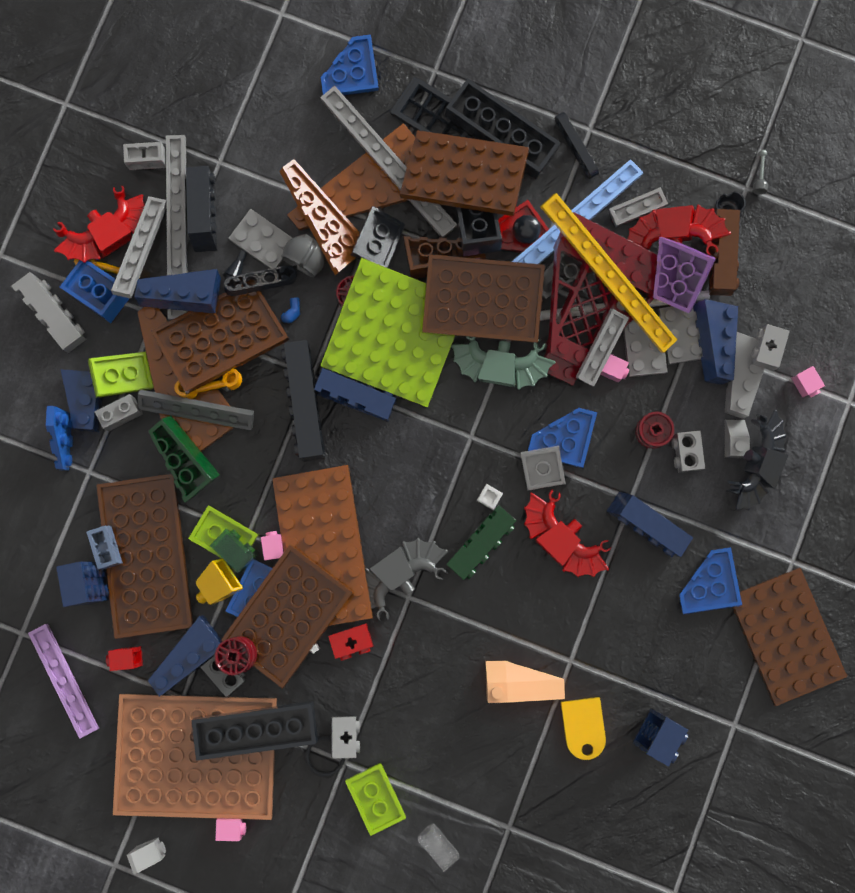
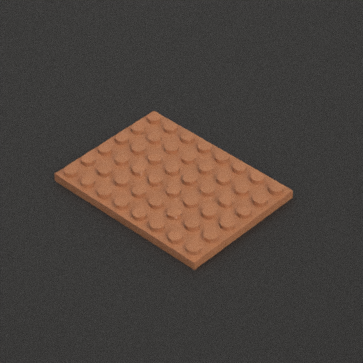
(159, 766)

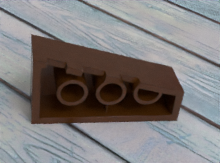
(418, 253)
(723, 274)

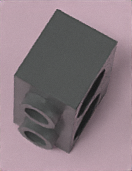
(220, 678)

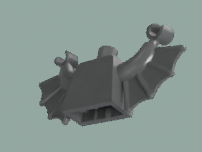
(399, 567)

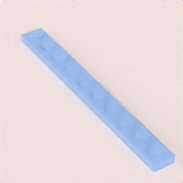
(587, 208)

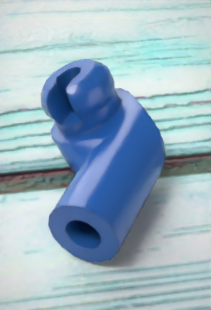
(293, 313)

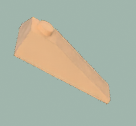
(518, 683)

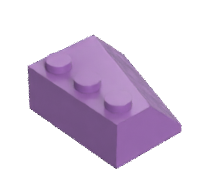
(680, 274)

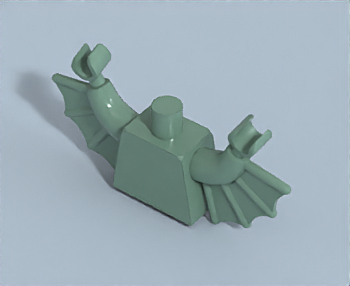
(501, 366)

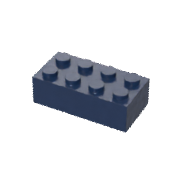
(82, 584)
(660, 737)

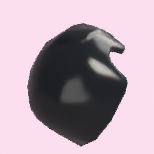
(731, 201)
(526, 229)

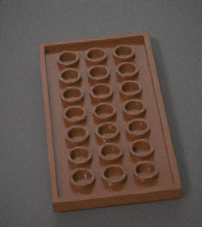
(322, 523)

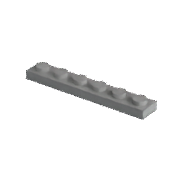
(139, 247)

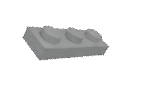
(637, 207)

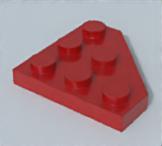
(506, 224)

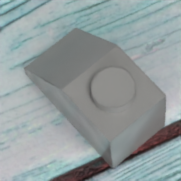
(736, 438)
(146, 855)

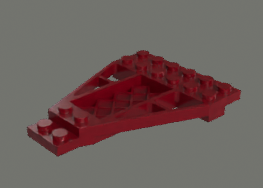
(633, 261)

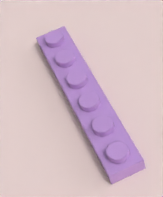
(63, 680)

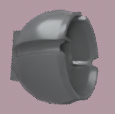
(305, 254)

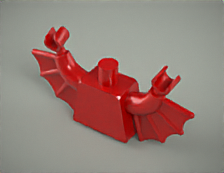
(678, 225)
(104, 232)
(561, 540)

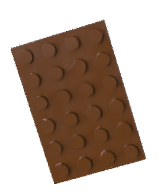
(464, 173)
(483, 298)
(211, 344)
(289, 614)
(788, 637)

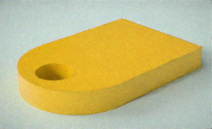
(584, 726)

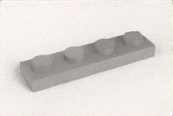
(602, 347)

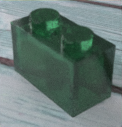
(234, 550)

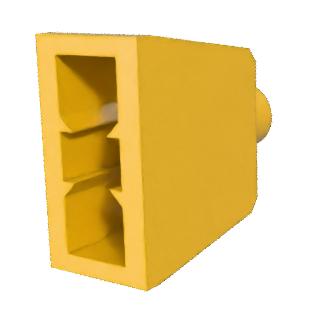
(217, 583)

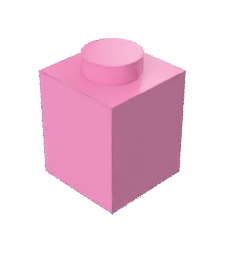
(615, 368)
(808, 382)
(272, 546)
(230, 829)

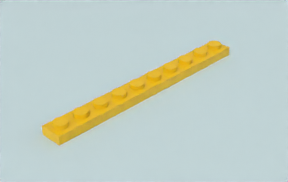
(608, 272)

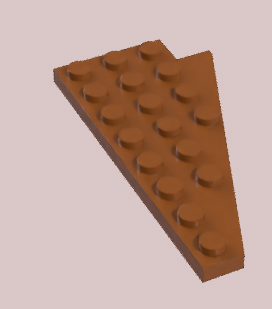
(364, 182)
(164, 381)

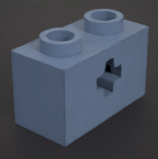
(104, 547)

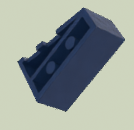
(81, 400)

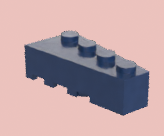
(183, 291)
(717, 339)
(355, 395)
(650, 524)
(187, 656)

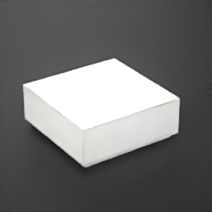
(489, 497)

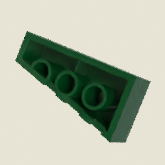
(182, 458)
(481, 542)

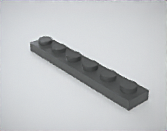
(195, 410)

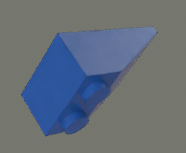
(93, 289)

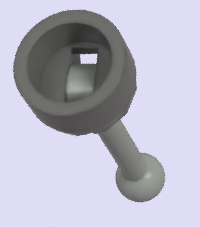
(761, 186)

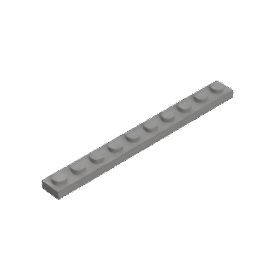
(383, 156)
(176, 209)

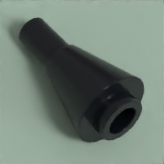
(237, 266)

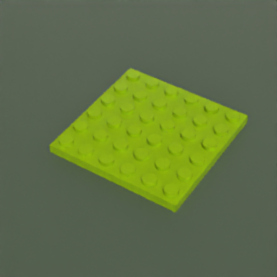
(382, 335)

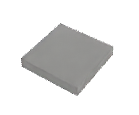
(543, 467)

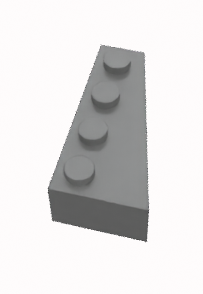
(50, 312)
(747, 377)

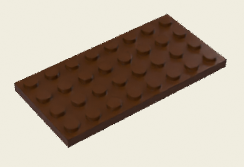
(152, 583)

